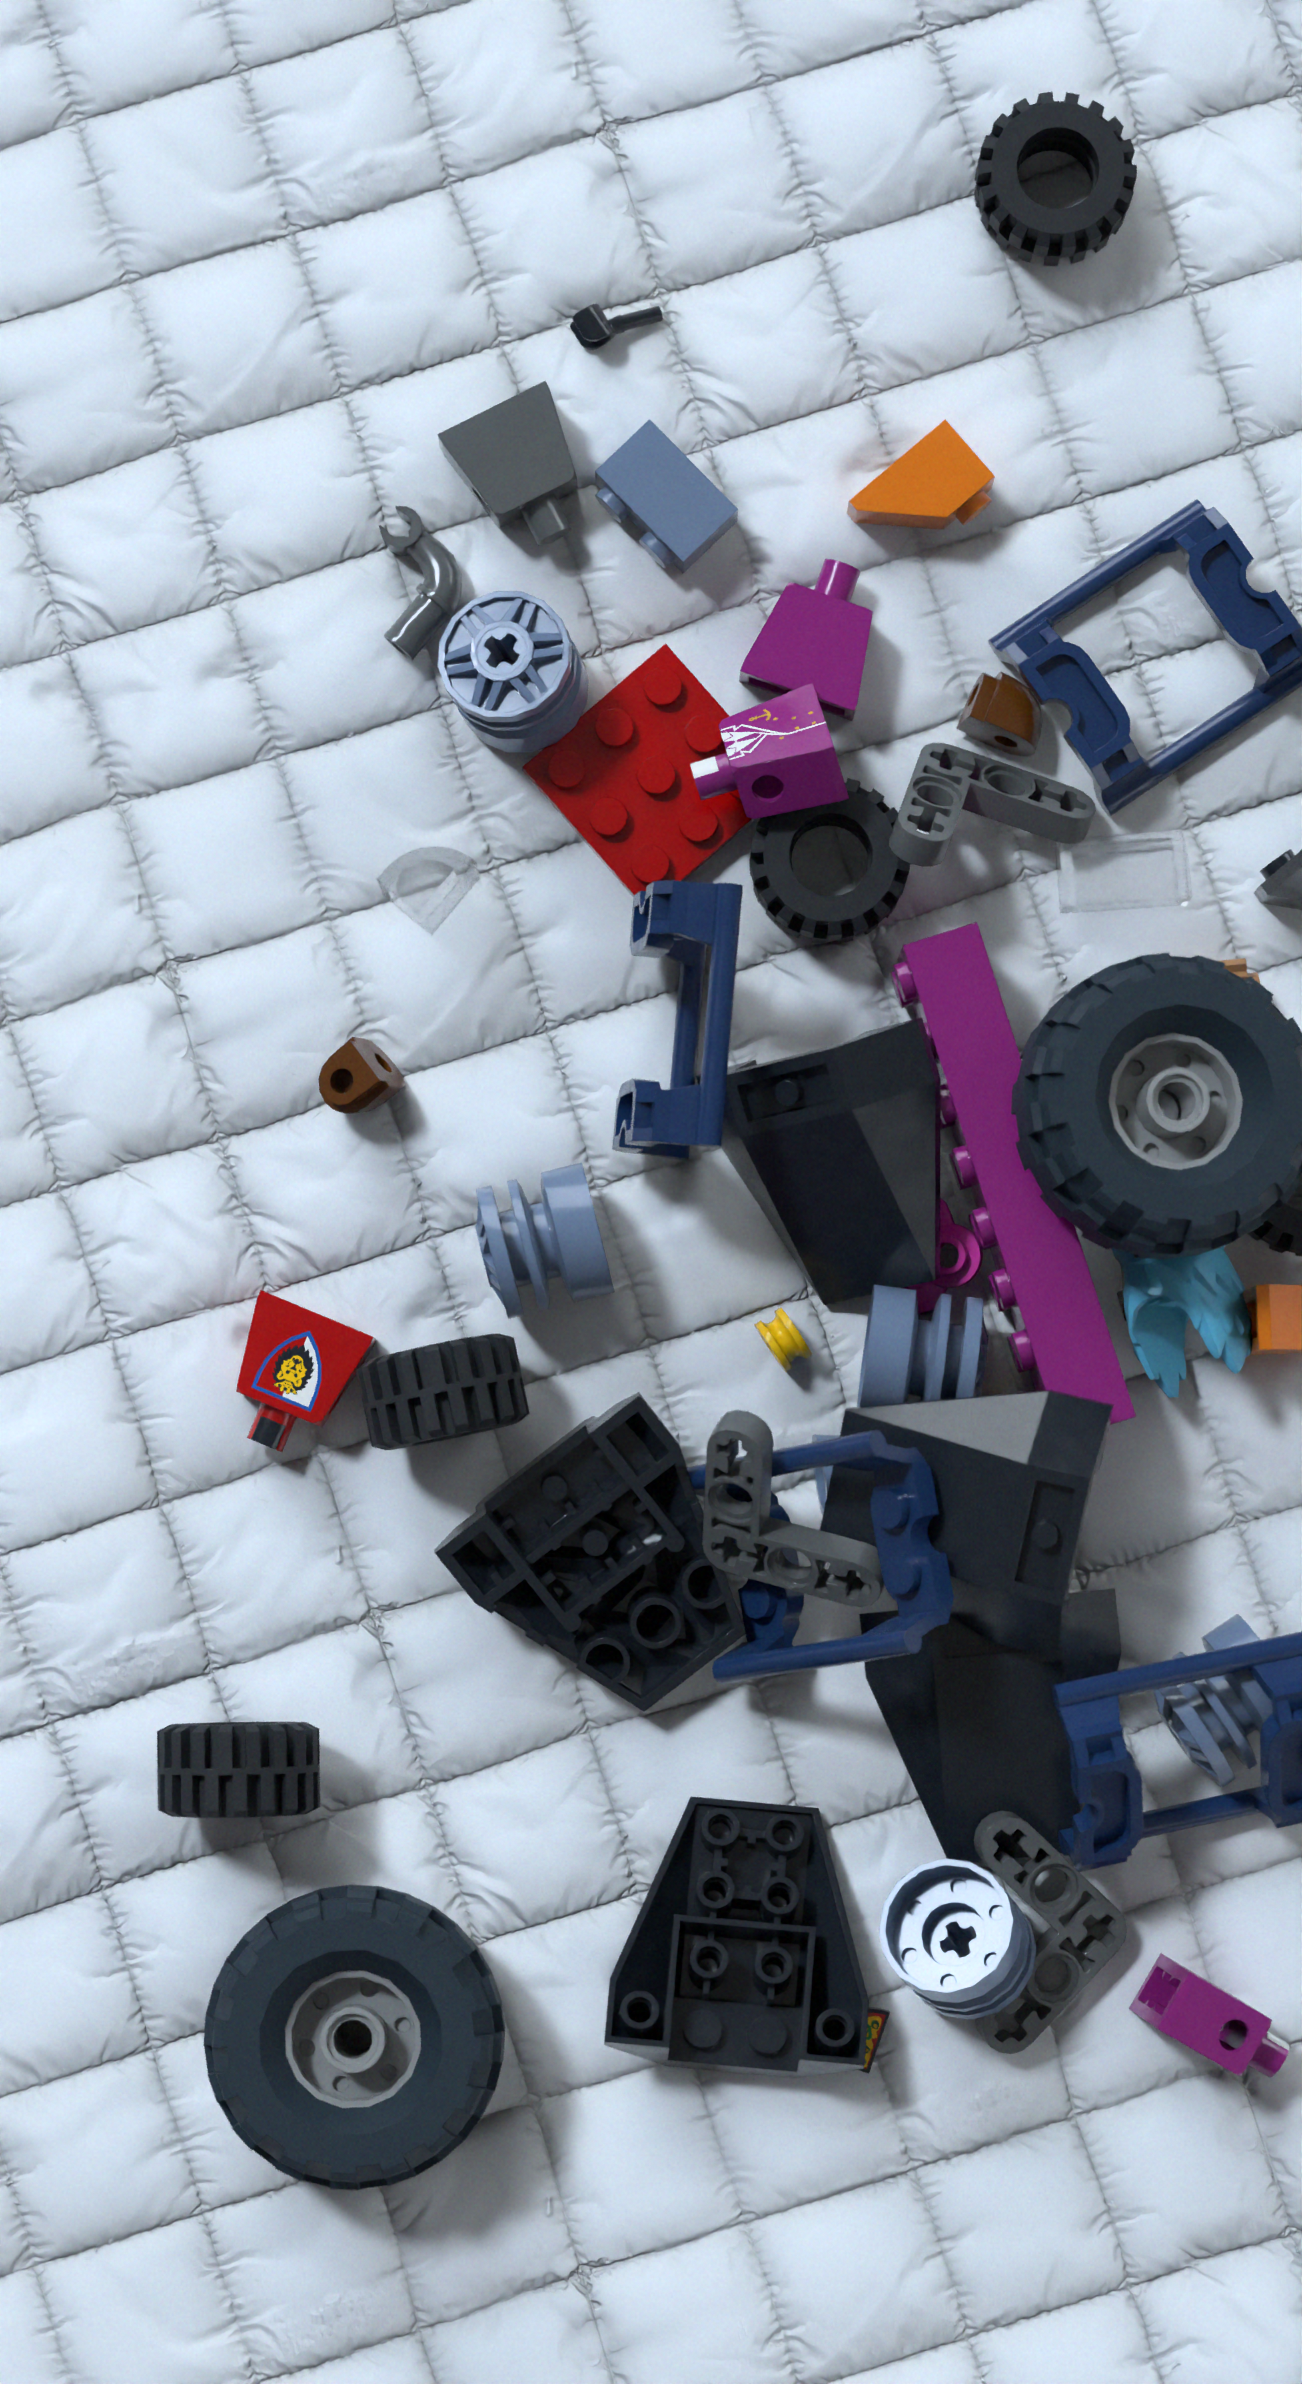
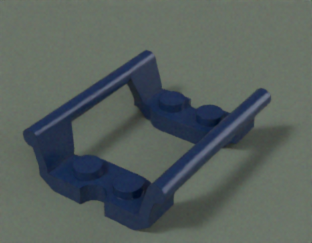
(1099, 721)
(679, 923)
(909, 1564)
(1111, 1783)

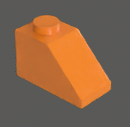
(927, 485)
(1275, 1318)

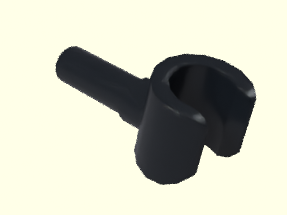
(596, 330)

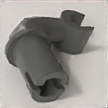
(437, 594)

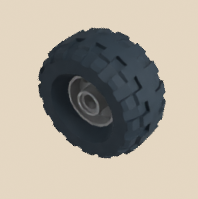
(1228, 1093)
(341, 2110)

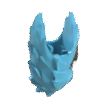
(1162, 1296)

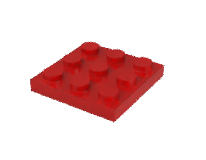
(630, 780)

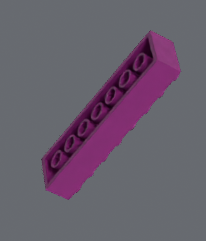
(1035, 1253)

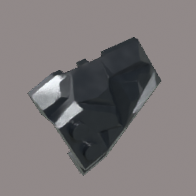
(603, 1556)

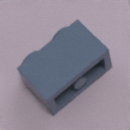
(664, 498)

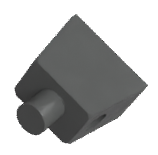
(516, 462)

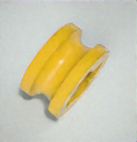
(783, 1339)

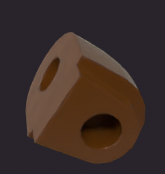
(1002, 715)
(359, 1077)

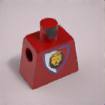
(296, 1367)

